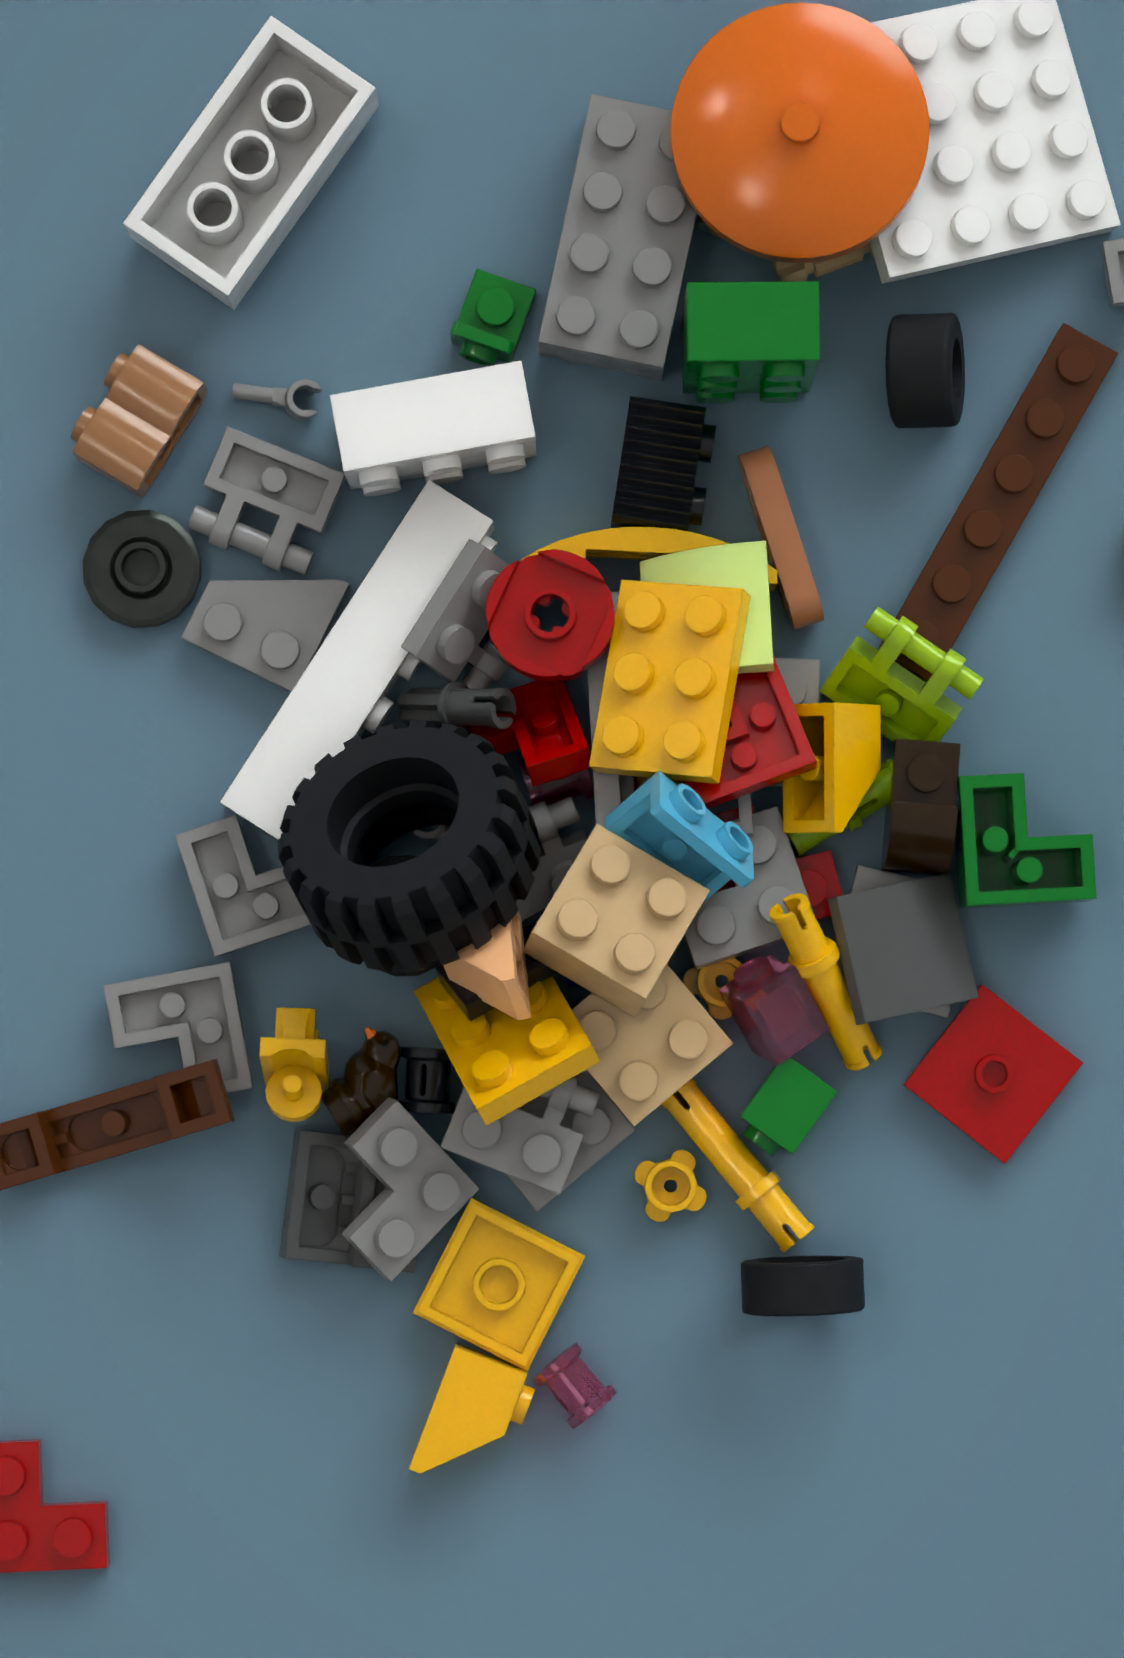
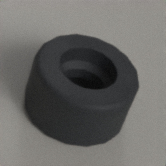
(925, 370)

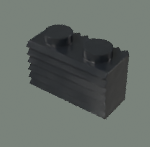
(661, 464)

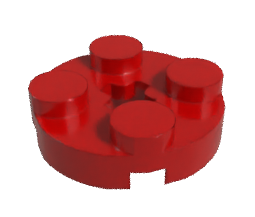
(537, 581)

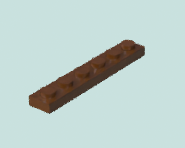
(1005, 489)

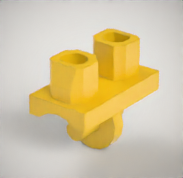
(295, 1065)

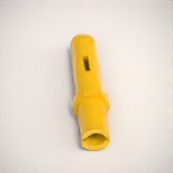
(817, 964)
(738, 1166)

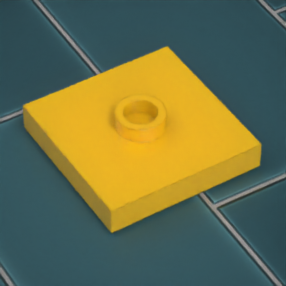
(499, 1284)

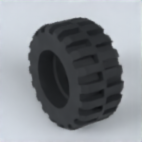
(439, 898)

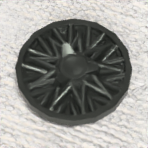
(142, 568)

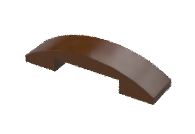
(113, 1123)

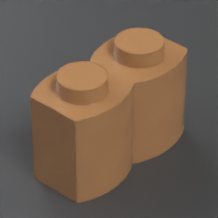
(138, 419)

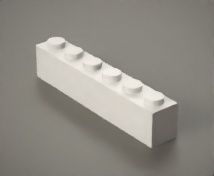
(359, 659)

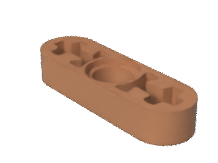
(781, 536)

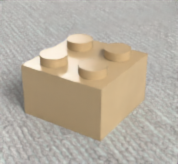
(615, 920)
(655, 1051)

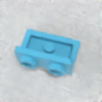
(681, 832)

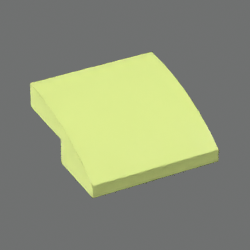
(729, 566)

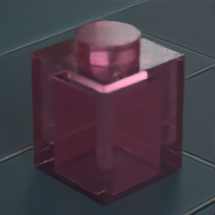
(773, 1008)

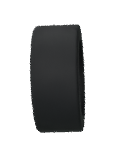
(802, 1285)

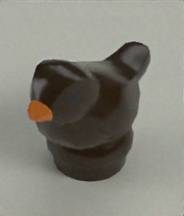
(366, 1083)

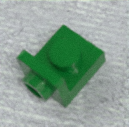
(492, 319)

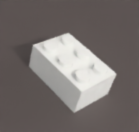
(434, 428)

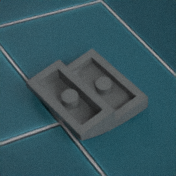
(902, 948)
(323, 1198)

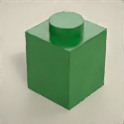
(785, 1107)

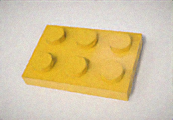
(670, 681)
(505, 1058)

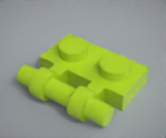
(908, 704)

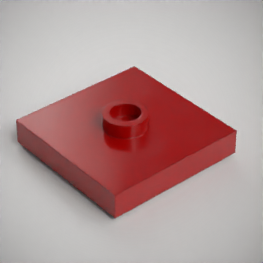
(992, 1074)

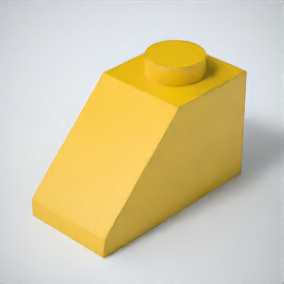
(848, 760)
(471, 1407)

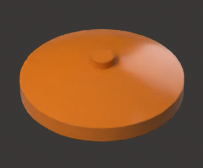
(799, 132)

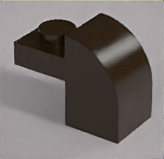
(921, 808)

